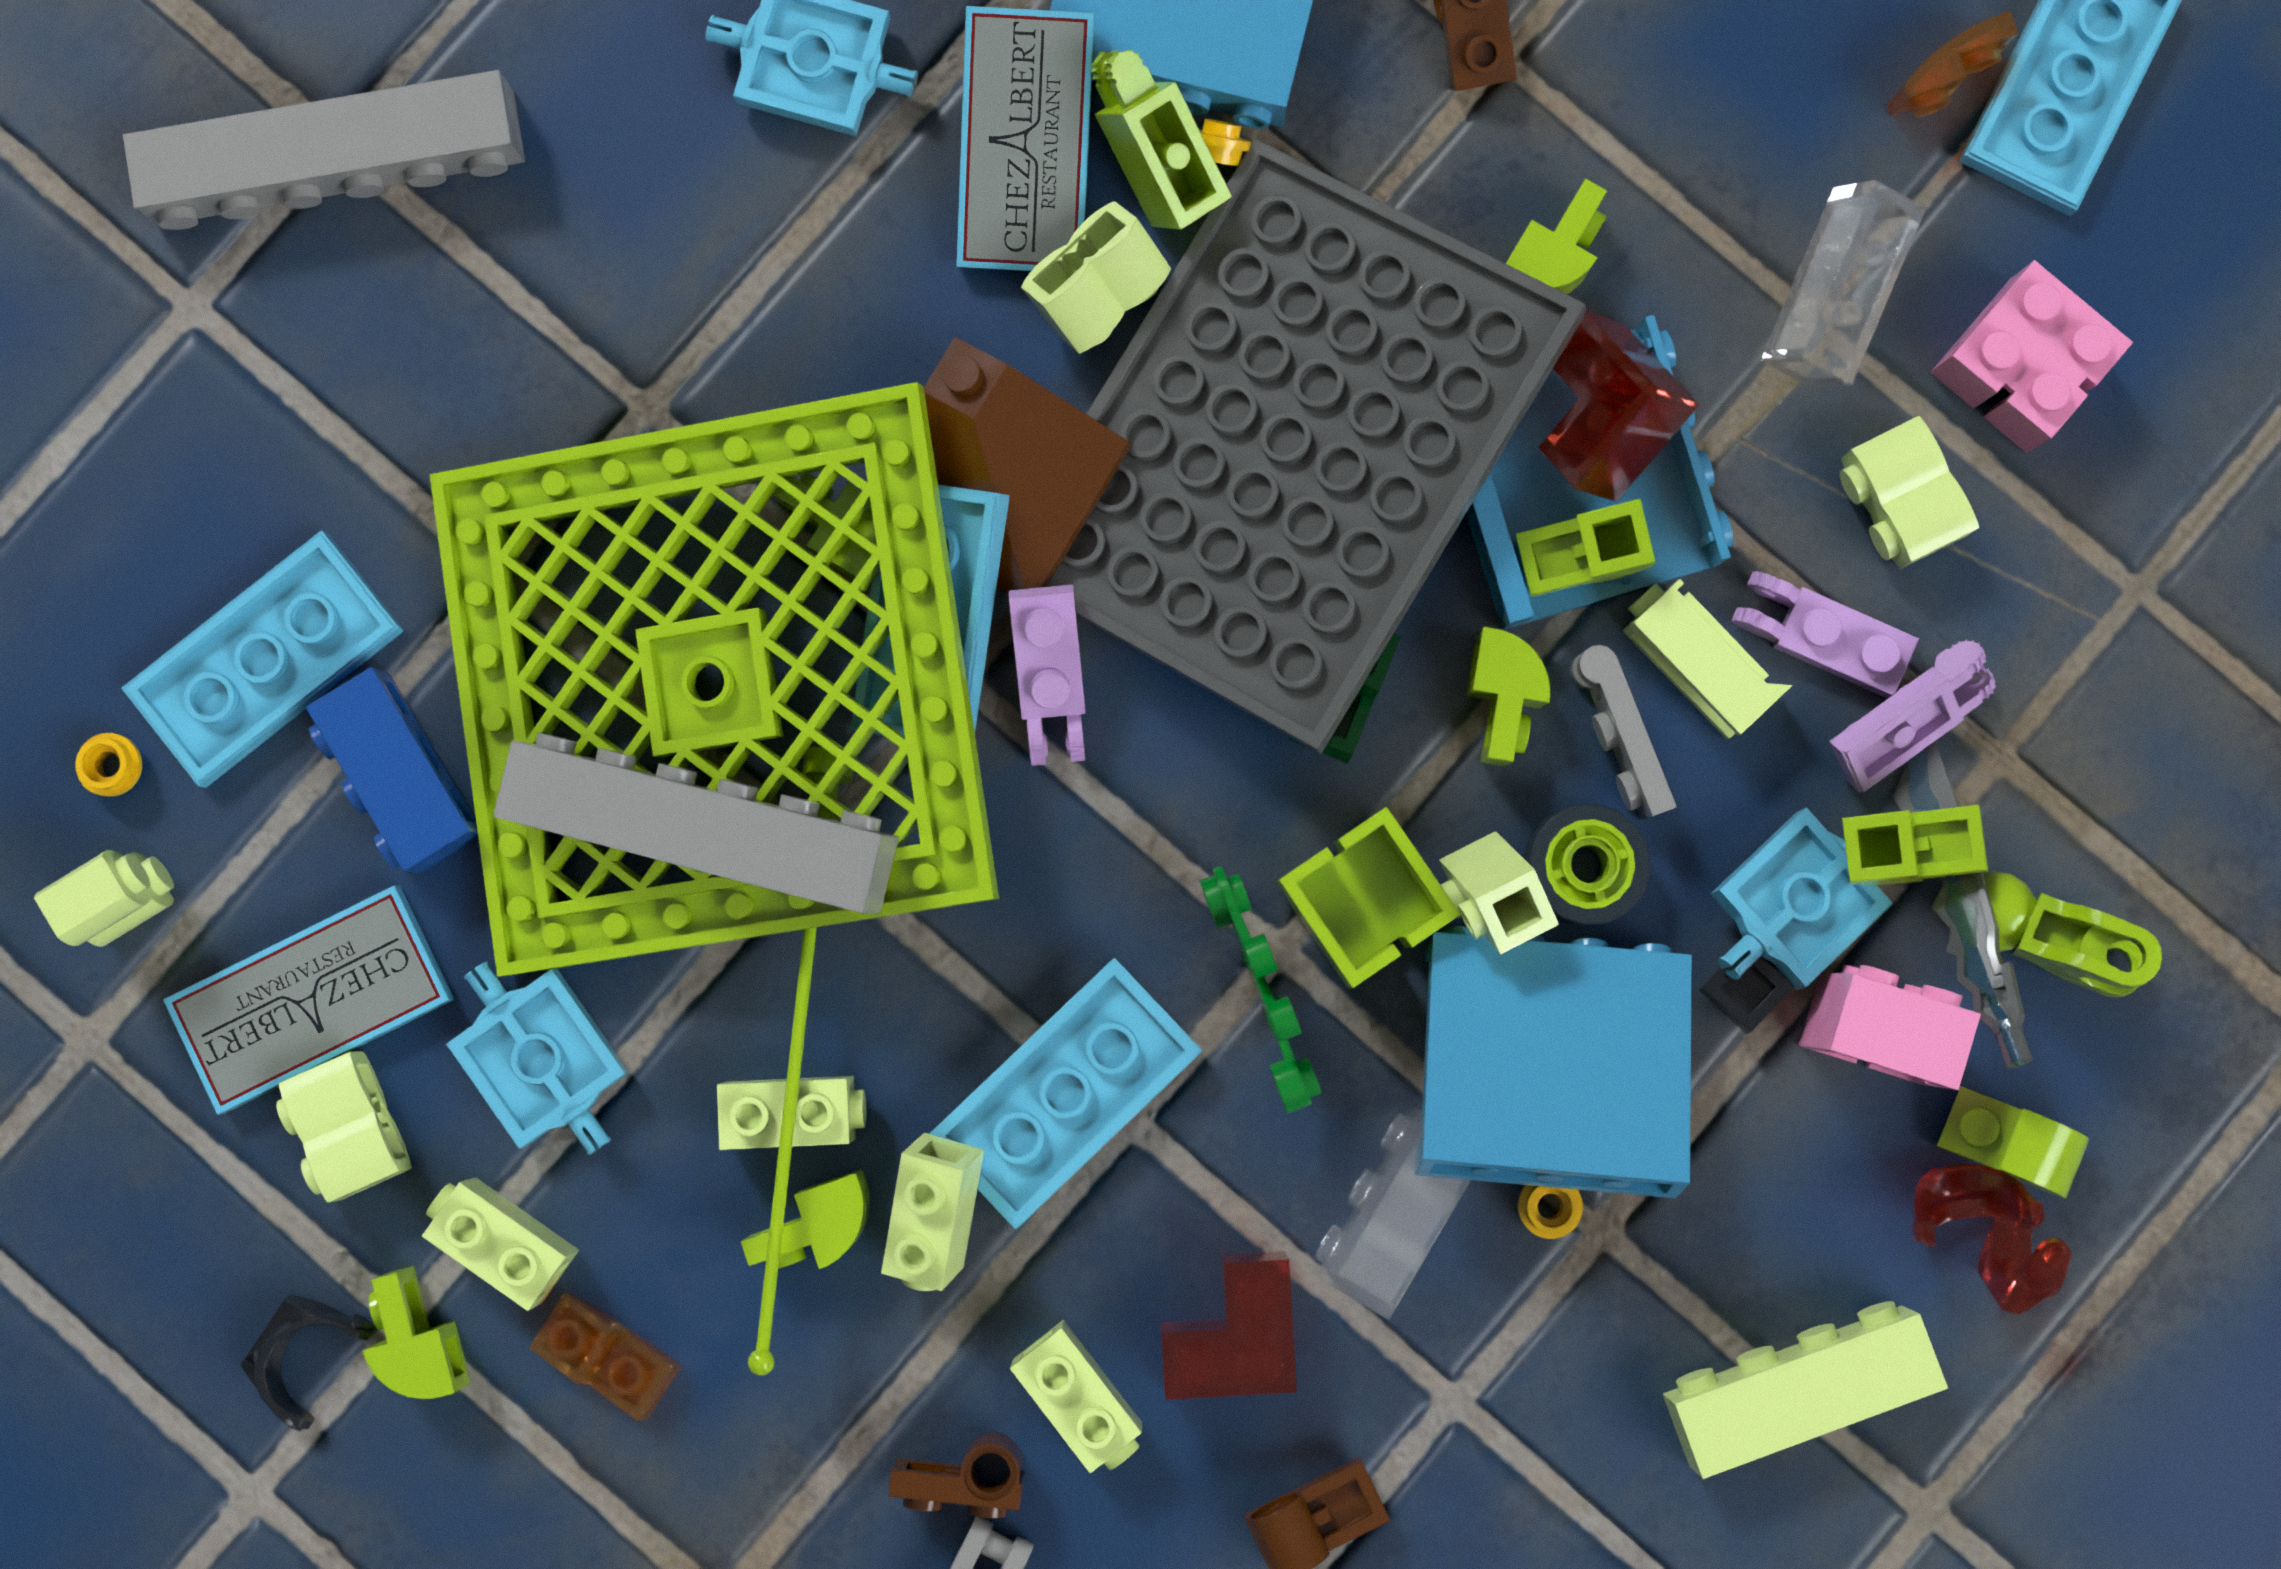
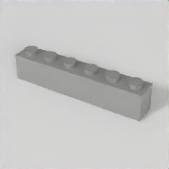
(324, 150)
(696, 825)

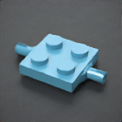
(812, 60)
(1796, 902)
(537, 1058)

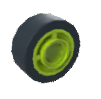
(1621, 856)

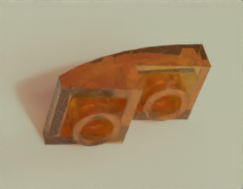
(1948, 67)
(606, 1356)

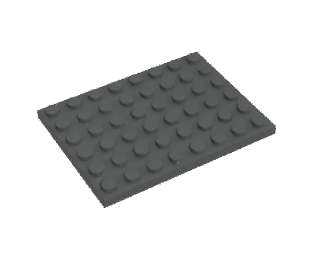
(1303, 439)

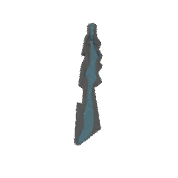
(1970, 915)

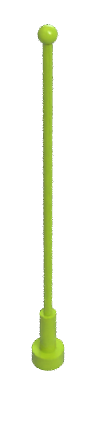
(761, 1361)

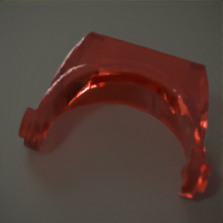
(1985, 1194)
(2014, 1273)

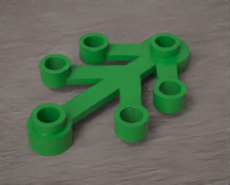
(1227, 902)

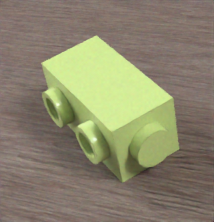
(1497, 893)
(825, 1112)
(932, 1212)
(498, 1241)
(1078, 1398)

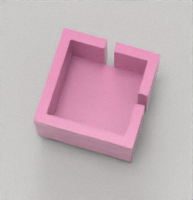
(2038, 347)
(1894, 1030)

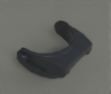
(264, 1360)

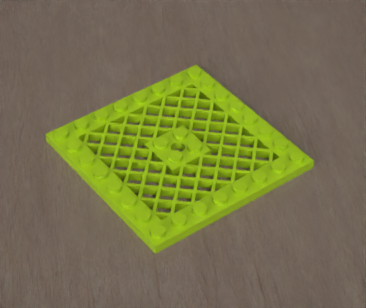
(495, 684)

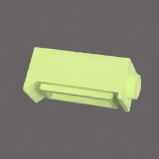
(1701, 659)

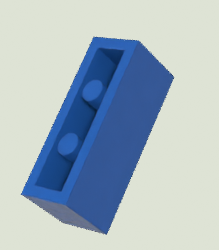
(392, 771)

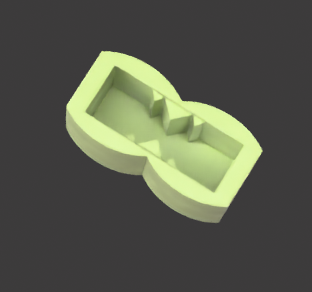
(1096, 277)
(1908, 493)
(105, 897)
(342, 1127)

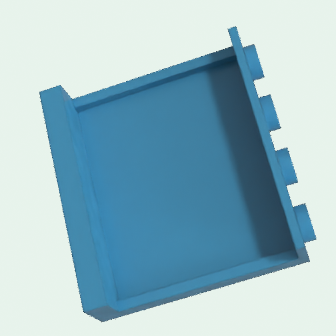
(1218, 52)
(1557, 1065)

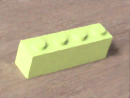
(1803, 1389)

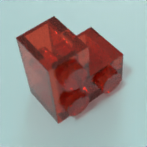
(1623, 408)
(1246, 1350)

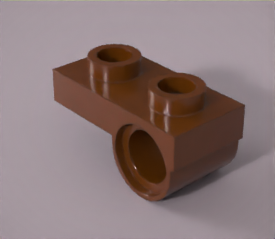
(1477, 42)
(929, 1483)
(1317, 1517)

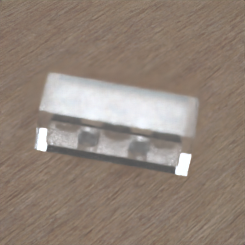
(1843, 284)
(1391, 1223)

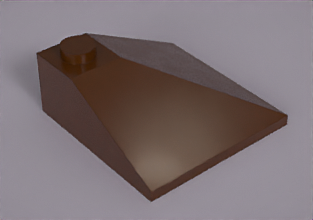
(1022, 441)

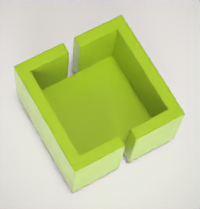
(1367, 898)

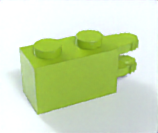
(1156, 142)

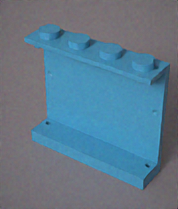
(1531, 493)

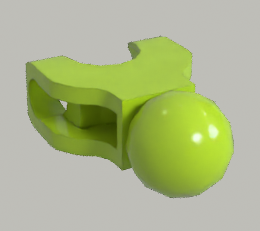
(2071, 938)

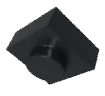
(1749, 997)

